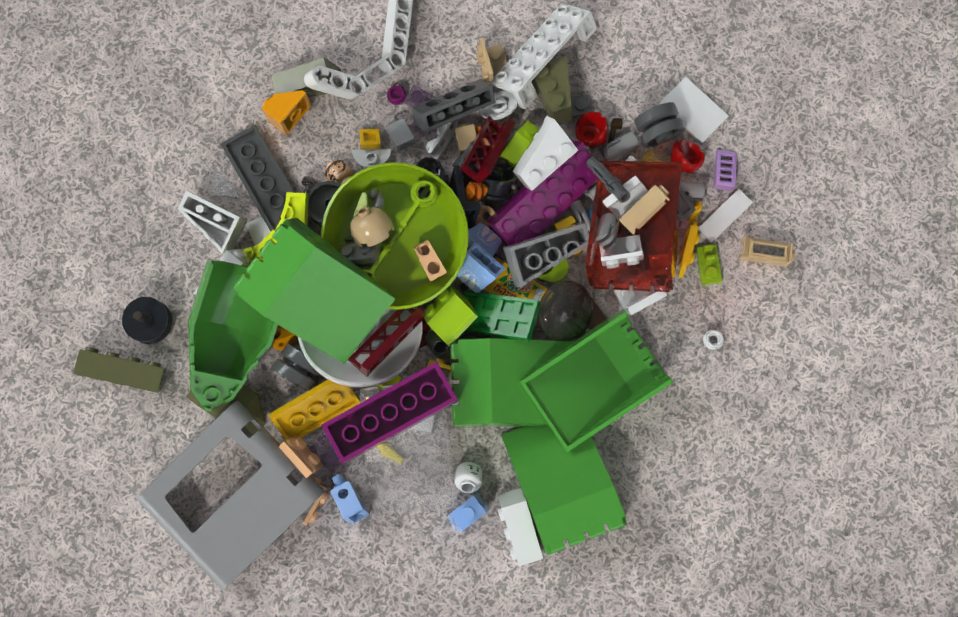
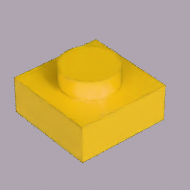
(369, 139)

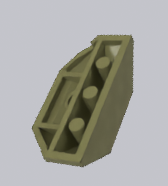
(247, 398)

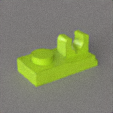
(708, 264)

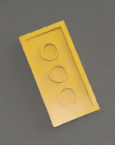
(313, 409)

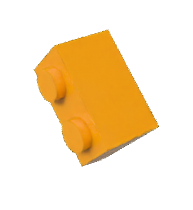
(286, 109)

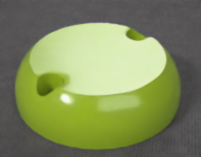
(414, 218)

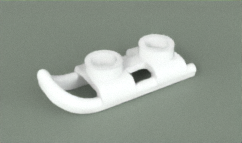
(443, 133)

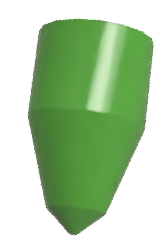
(223, 336)

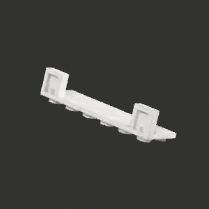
(540, 49)

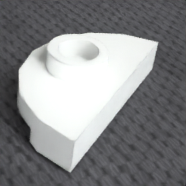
(371, 157)

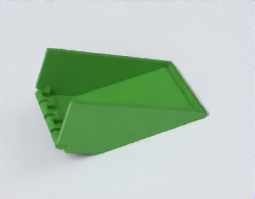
(313, 291)
(491, 378)
(595, 380)
(562, 488)

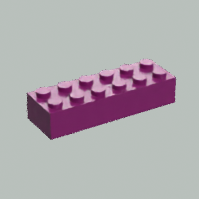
(533, 211)
(389, 413)

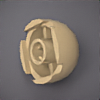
(370, 226)

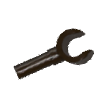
(615, 124)

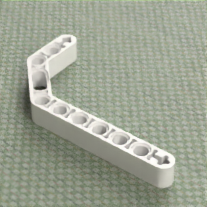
(322, 78)

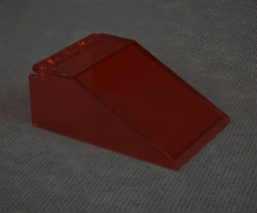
(657, 235)

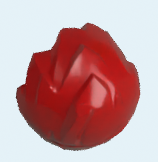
(592, 129)
(688, 154)

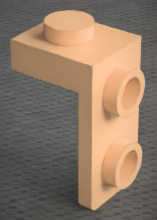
(312, 515)

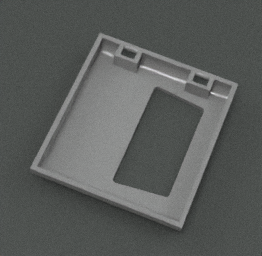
(250, 516)

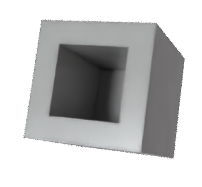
(400, 134)

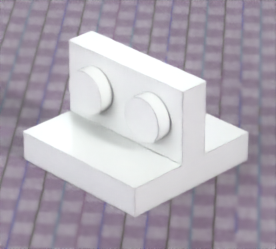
(634, 301)

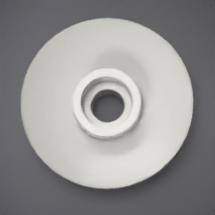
(504, 106)

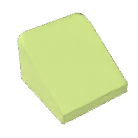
(362, 202)

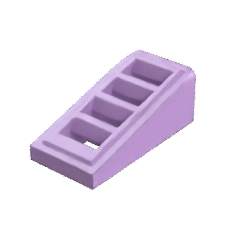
(725, 185)

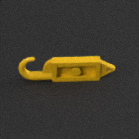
(690, 239)

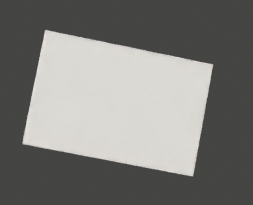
(696, 110)

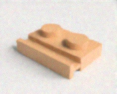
(300, 455)

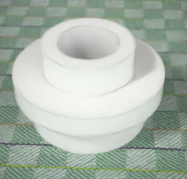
(719, 337)

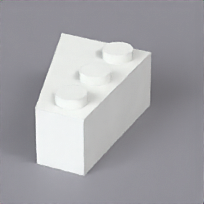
(545, 155)
(214, 221)
(519, 527)

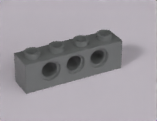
(453, 105)

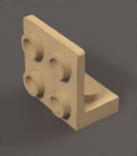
(491, 59)

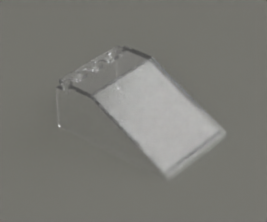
(413, 467)

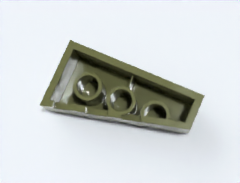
(118, 370)

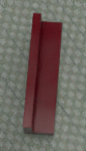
(490, 152)
(390, 341)

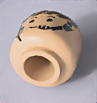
(338, 171)

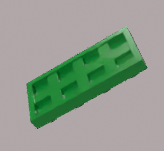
(503, 315)

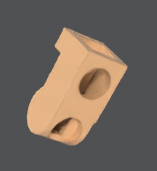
(429, 260)

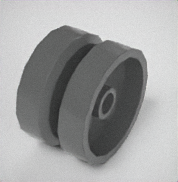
(659, 124)
(319, 199)
(296, 370)

